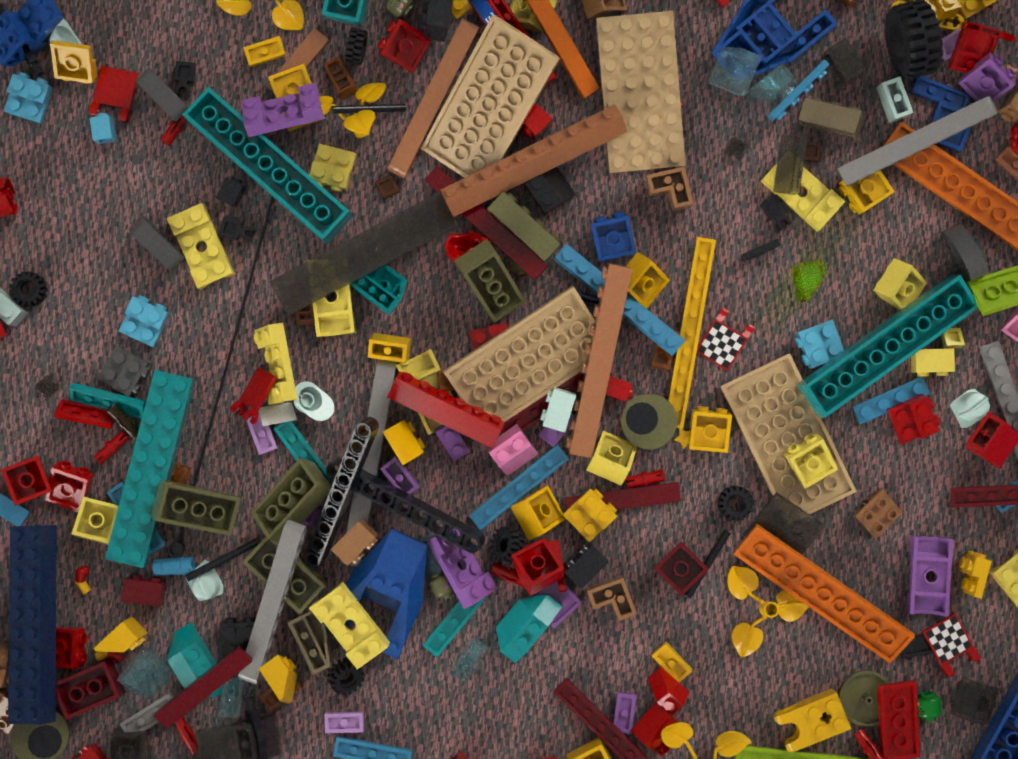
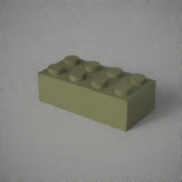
(524, 227)
(490, 280)
(291, 498)
(195, 507)
(305, 581)

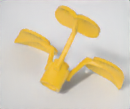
(285, 16)
(362, 121)
(747, 638)
(728, 743)

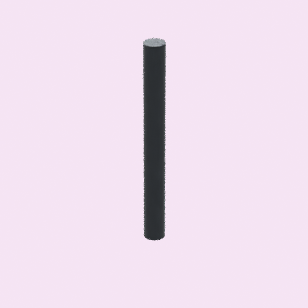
(375, 108)
(221, 560)
(709, 560)

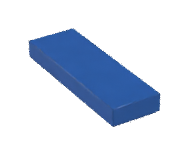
(938, 92)

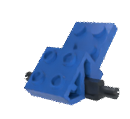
(25, 32)

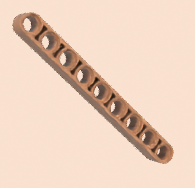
(433, 97)

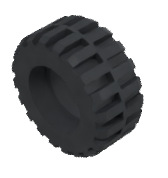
(914, 39)

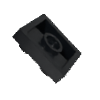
(235, 633)

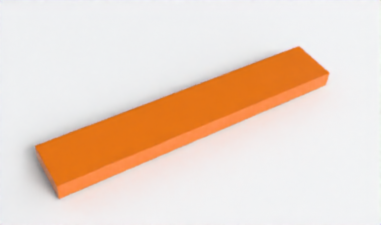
(563, 46)

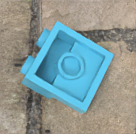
(28, 97)
(144, 320)
(819, 344)

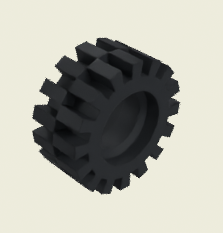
(356, 46)
(18, 283)
(743, 511)
(500, 540)
(349, 684)

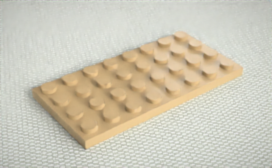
(643, 83)
(490, 99)
(526, 358)
(772, 418)

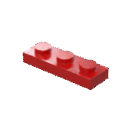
(83, 414)

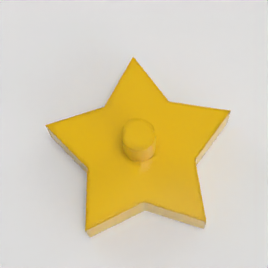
(683, 437)

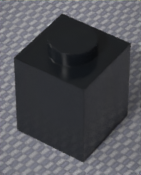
(231, 191)

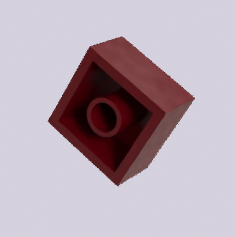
(681, 569)

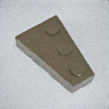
(832, 118)
(312, 640)

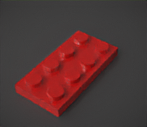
(898, 720)

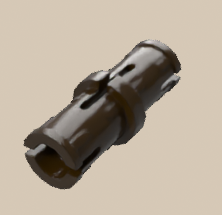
(123, 421)

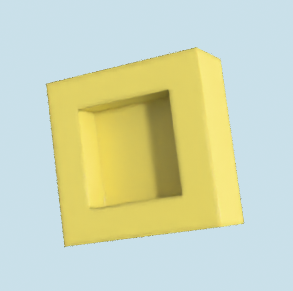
(952, 338)

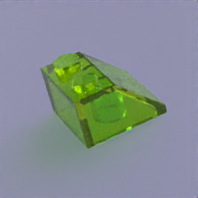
(808, 278)

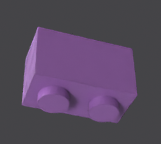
(400, 476)

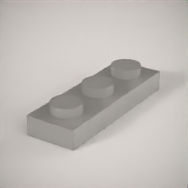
(144, 718)

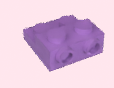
(988, 79)

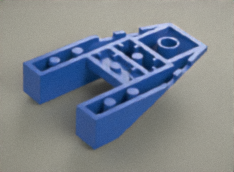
(766, 33)
(394, 579)

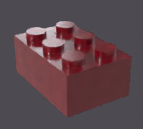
(88, 688)

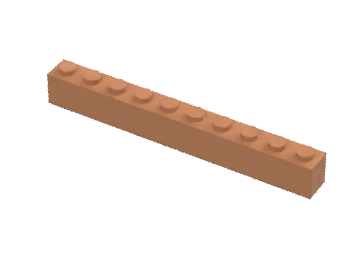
(534, 160)
(599, 359)

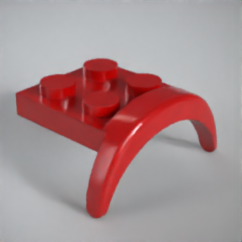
(974, 44)

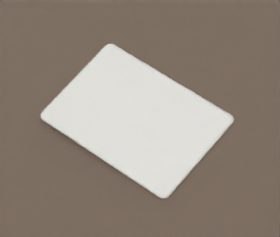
(277, 414)

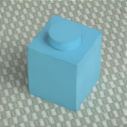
(103, 128)

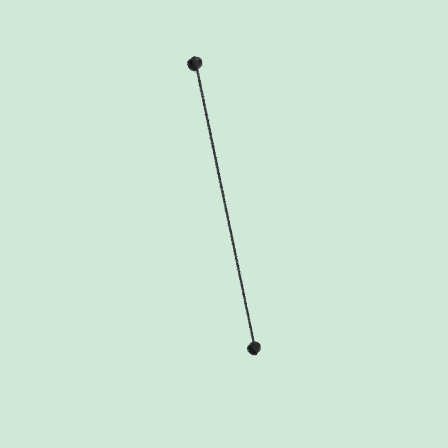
(177, 548)

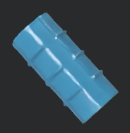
(173, 566)

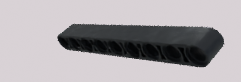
(345, 487)
(414, 506)

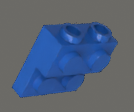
(612, 236)

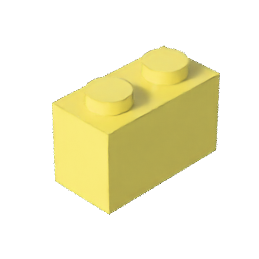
(933, 360)

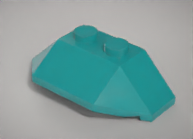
(382, 288)
(525, 624)
(190, 656)

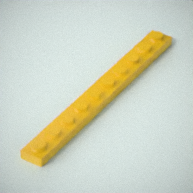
(691, 326)

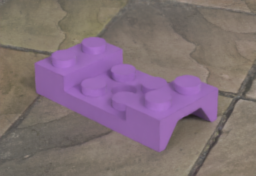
(267, 117)
(930, 555)
(470, 582)

